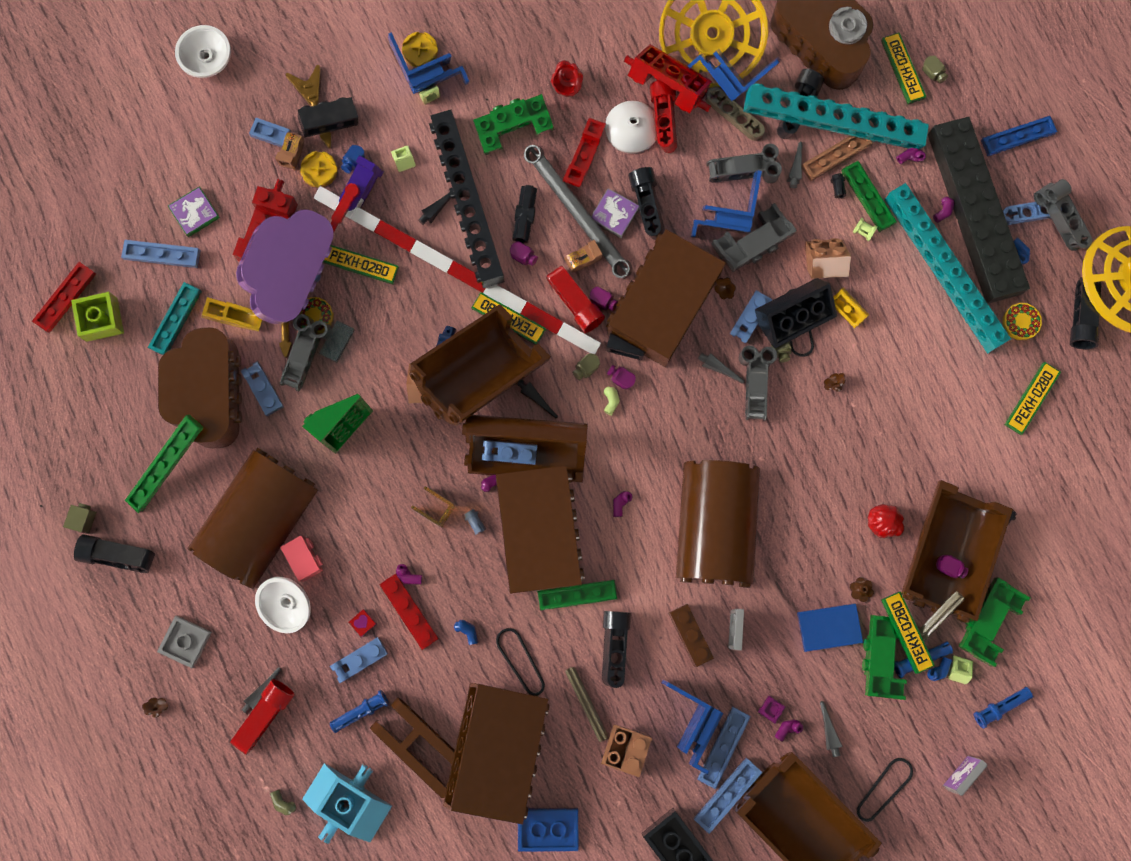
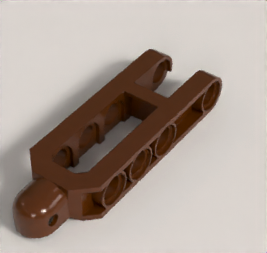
(400, 747)

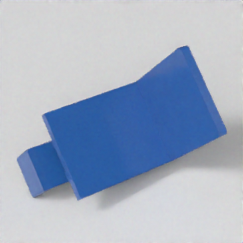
(426, 74)
(728, 77)
(731, 218)
(699, 728)

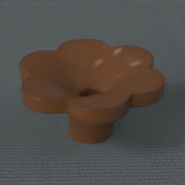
(725, 288)
(834, 382)
(857, 589)
(155, 707)

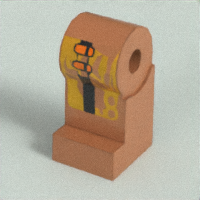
(290, 151)
(583, 257)

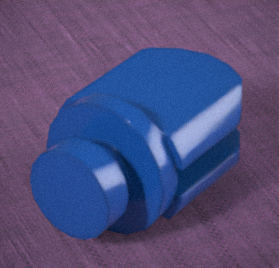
(350, 158)

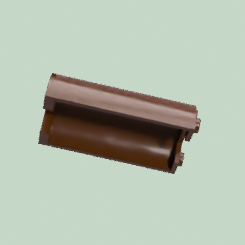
(474, 367)
(556, 444)
(252, 519)
(718, 522)
(966, 531)
(803, 817)

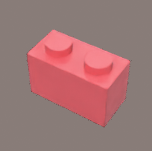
(302, 558)

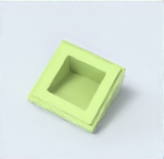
(429, 94)
(403, 158)
(961, 670)

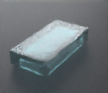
(337, 341)

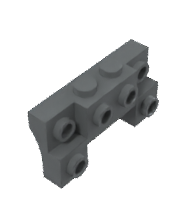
(763, 240)

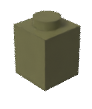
(80, 518)

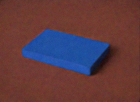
(830, 627)
(549, 830)

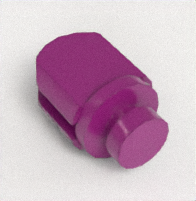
(523, 254)
(602, 299)
(621, 377)
(951, 566)

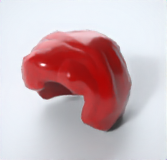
(567, 79)
(886, 521)

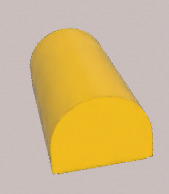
(849, 308)

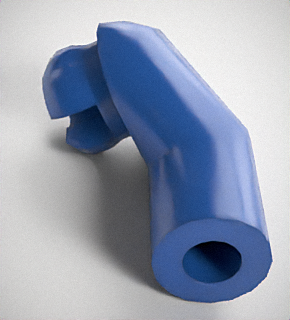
(1023, 251)
(468, 629)
(941, 671)

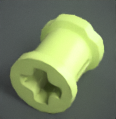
(865, 229)

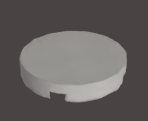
(847, 25)

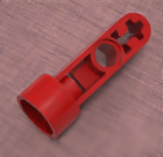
(663, 99)
(586, 314)
(274, 698)

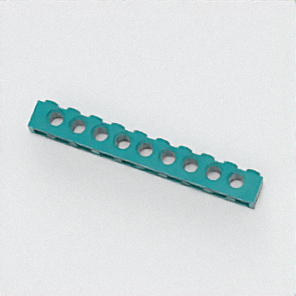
(844, 125)
(947, 268)

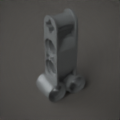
(745, 165)
(1054, 199)
(303, 351)
(756, 381)

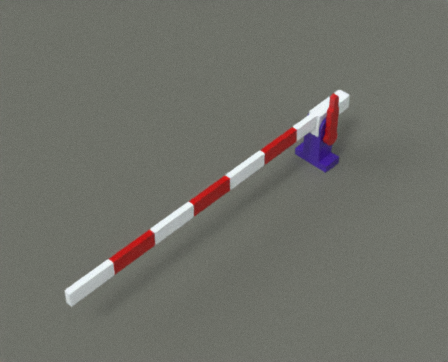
(350, 205)

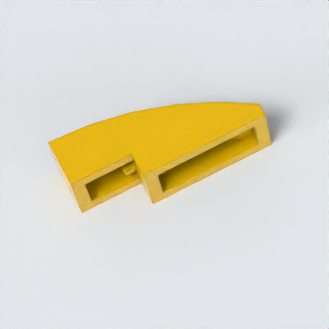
(231, 314)

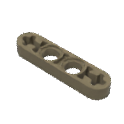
(732, 116)

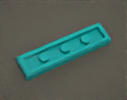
(175, 318)

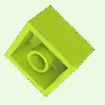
(97, 316)

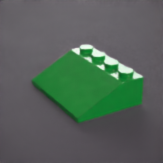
(338, 421)

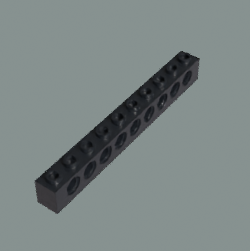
(442, 123)

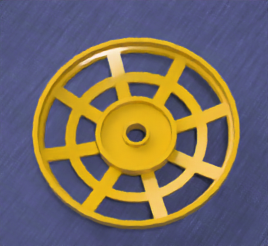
(725, 32)
(1122, 275)

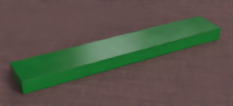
(164, 463)

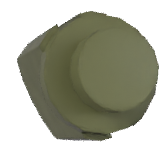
(934, 69)
(783, 352)
(586, 366)

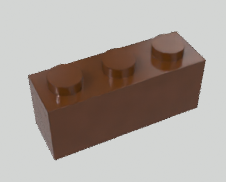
(691, 635)

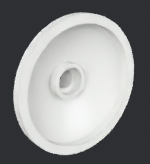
(196, 45)
(627, 136)
(277, 610)

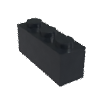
(327, 116)

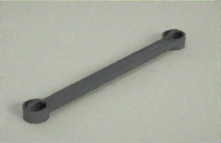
(577, 211)

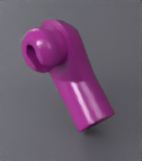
(911, 154)
(948, 205)
(488, 483)
(620, 501)
(406, 576)
(789, 726)

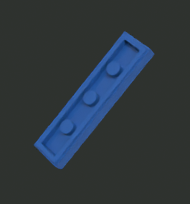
(1018, 136)

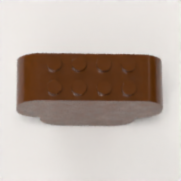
(805, 30)
(205, 383)

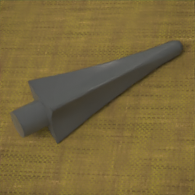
(796, 170)
(713, 363)
(252, 700)
(832, 740)

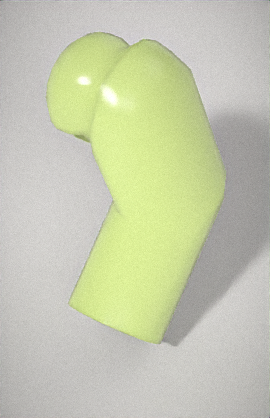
(613, 399)

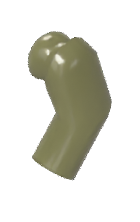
(280, 805)

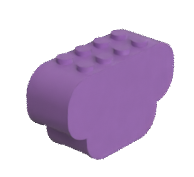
(283, 264)

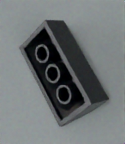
(796, 312)

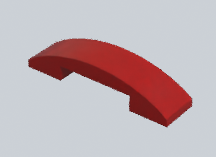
(585, 152)

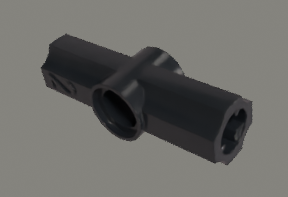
(524, 214)

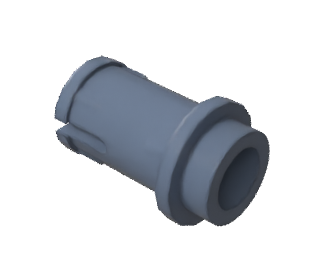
(474, 521)

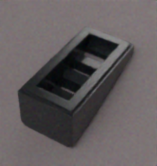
(621, 347)

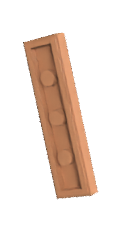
(834, 156)

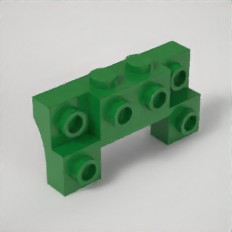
(511, 118)
(998, 601)
(880, 660)

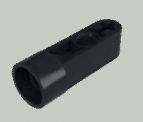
(807, 84)
(643, 183)
(1085, 325)
(95, 550)
(615, 625)

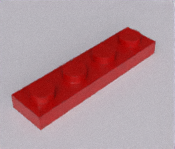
(61, 299)
(409, 611)

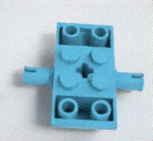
(357, 820)

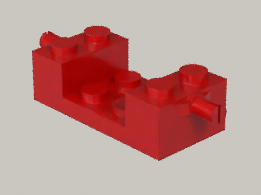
(672, 72)
(267, 204)

